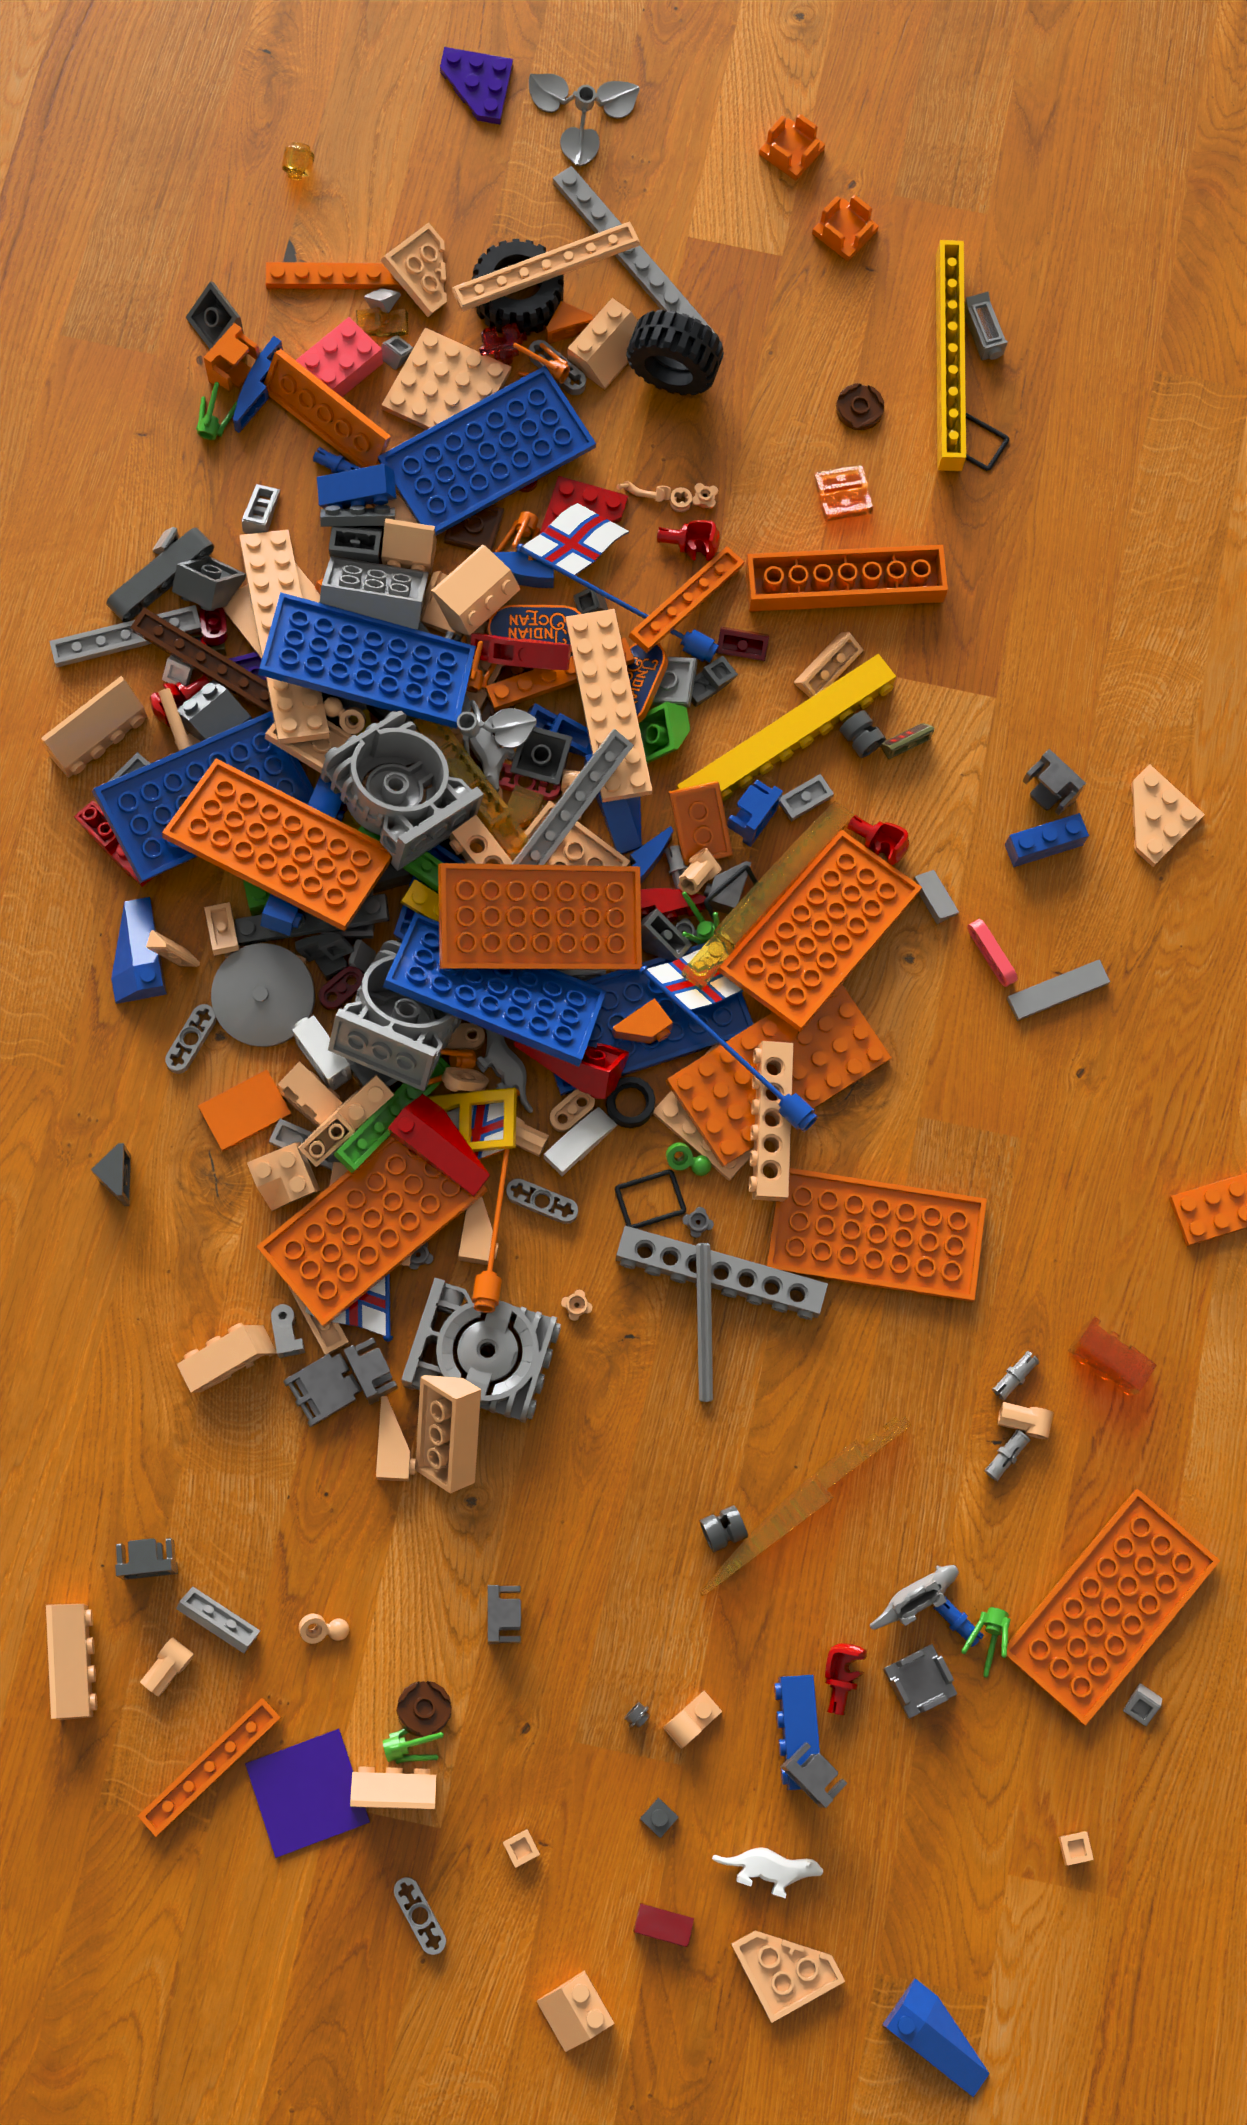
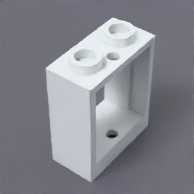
(314, 1044)

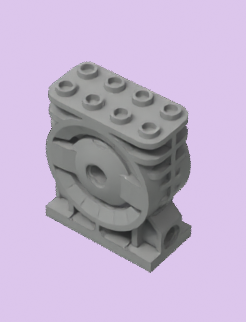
(397, 816)
(390, 1029)
(510, 1397)

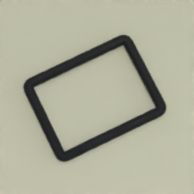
(1000, 450)
(745, 868)
(644, 1179)

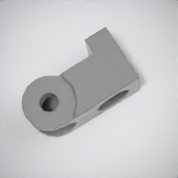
(283, 1324)

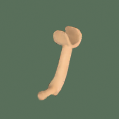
(662, 492)

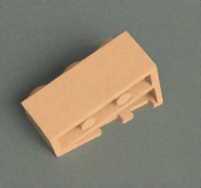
(309, 1095)
(225, 1356)

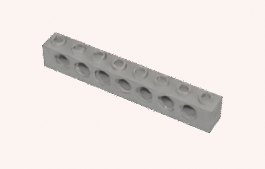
(812, 1290)

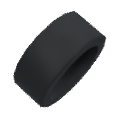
(637, 1121)

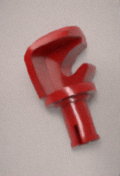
(693, 538)
(180, 694)
(882, 838)
(839, 1675)

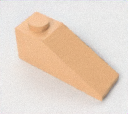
(476, 1235)
(393, 1454)

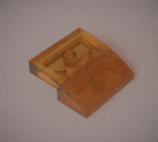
(843, 493)

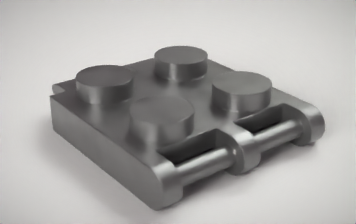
(324, 1388)

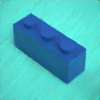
(357, 487)
(1046, 840)

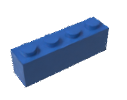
(796, 1719)

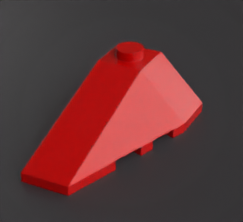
(595, 1075)
(435, 1139)

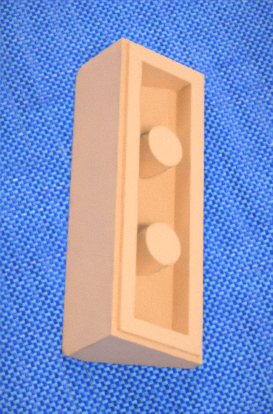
(829, 664)

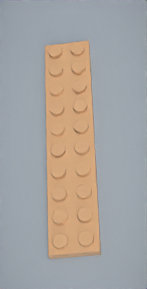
(272, 570)

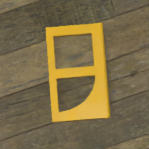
(465, 1102)

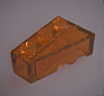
(1111, 1357)

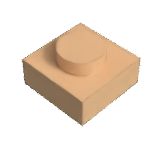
(521, 1848)
(1076, 1848)

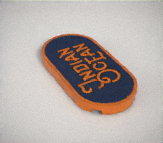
(532, 622)
(646, 676)

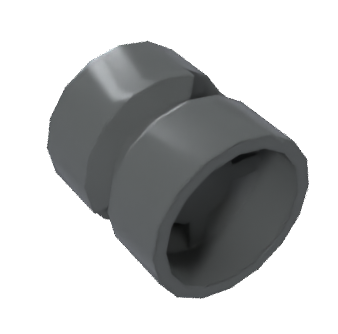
(862, 734)
(714, 1529)

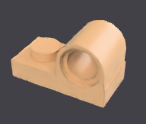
(221, 928)
(692, 1719)

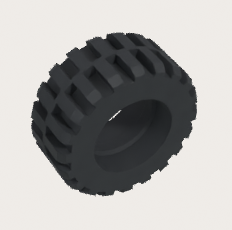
(527, 313)
(675, 352)

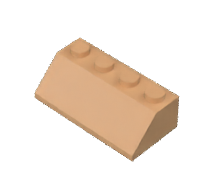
(94, 727)
(448, 1431)
(70, 1661)

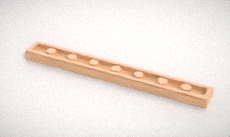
(545, 266)

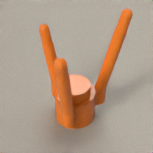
(558, 367)
(523, 527)
(476, 680)
(458, 1058)

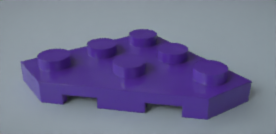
(478, 81)

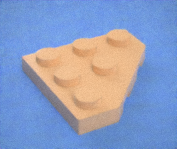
(420, 268)
(1159, 815)
(785, 1972)

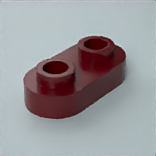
(213, 626)
(339, 987)

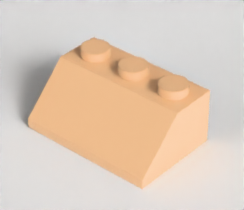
(603, 344)
(475, 591)
(393, 1789)

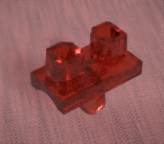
(502, 346)

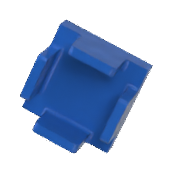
(757, 808)

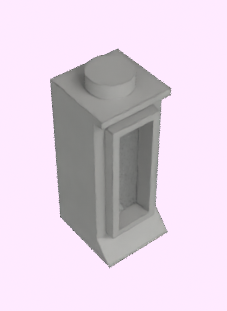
(984, 326)

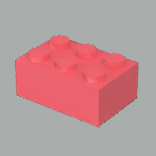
(343, 357)

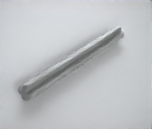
(704, 1321)

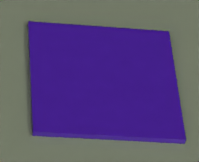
(306, 1793)

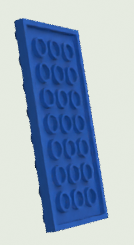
(488, 451)
(367, 660)
(149, 797)
(630, 991)
(524, 1005)

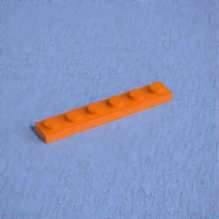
(329, 276)
(686, 599)
(537, 683)
(209, 1767)

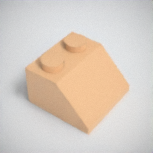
(408, 545)
(575, 2011)

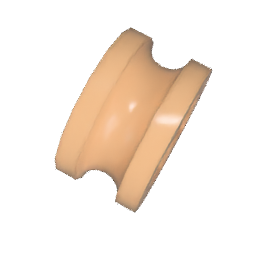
(679, 493)

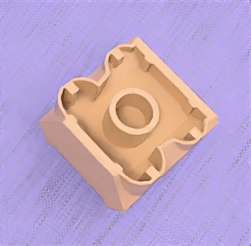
(431, 612)

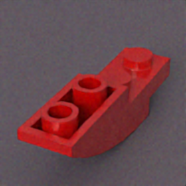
(522, 652)
(97, 826)
(669, 902)

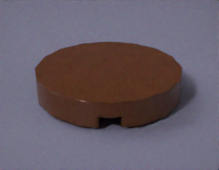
(860, 406)
(424, 1708)

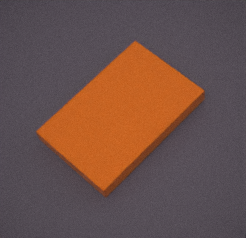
(700, 821)
(244, 1110)

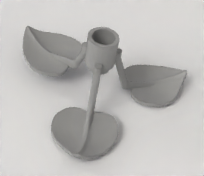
(579, 144)
(511, 726)

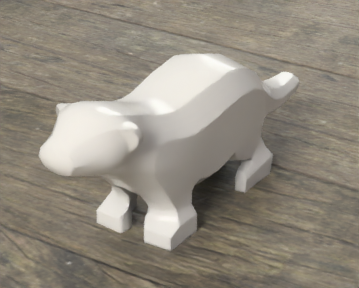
(771, 1868)

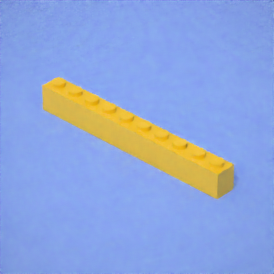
(950, 356)
(797, 728)

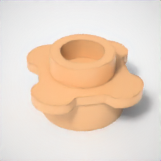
(704, 502)
(578, 1297)

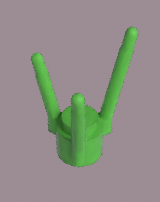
(208, 426)
(705, 929)
(996, 1621)
(396, 1747)

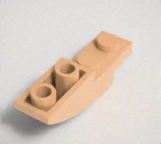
(345, 1120)

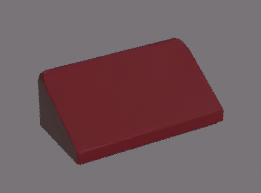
(743, 643)
(663, 1925)

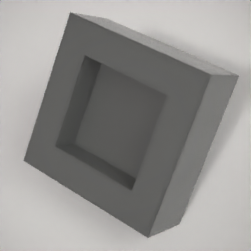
(659, 1817)

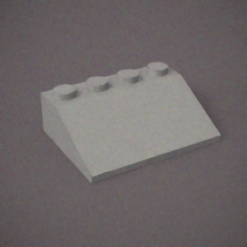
(375, 590)

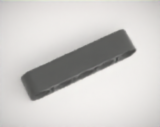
(157, 575)

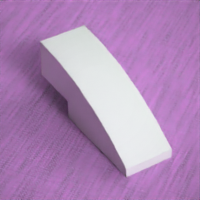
(579, 1141)

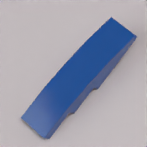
(254, 392)
(651, 853)

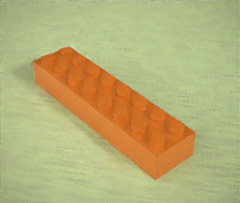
(846, 578)

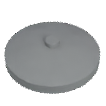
(262, 994)

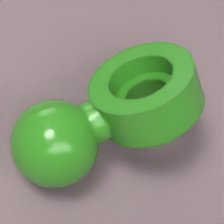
(700, 1164)

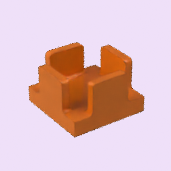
(792, 145)
(846, 226)
(224, 358)

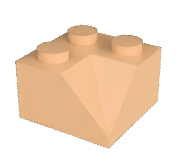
(283, 1176)

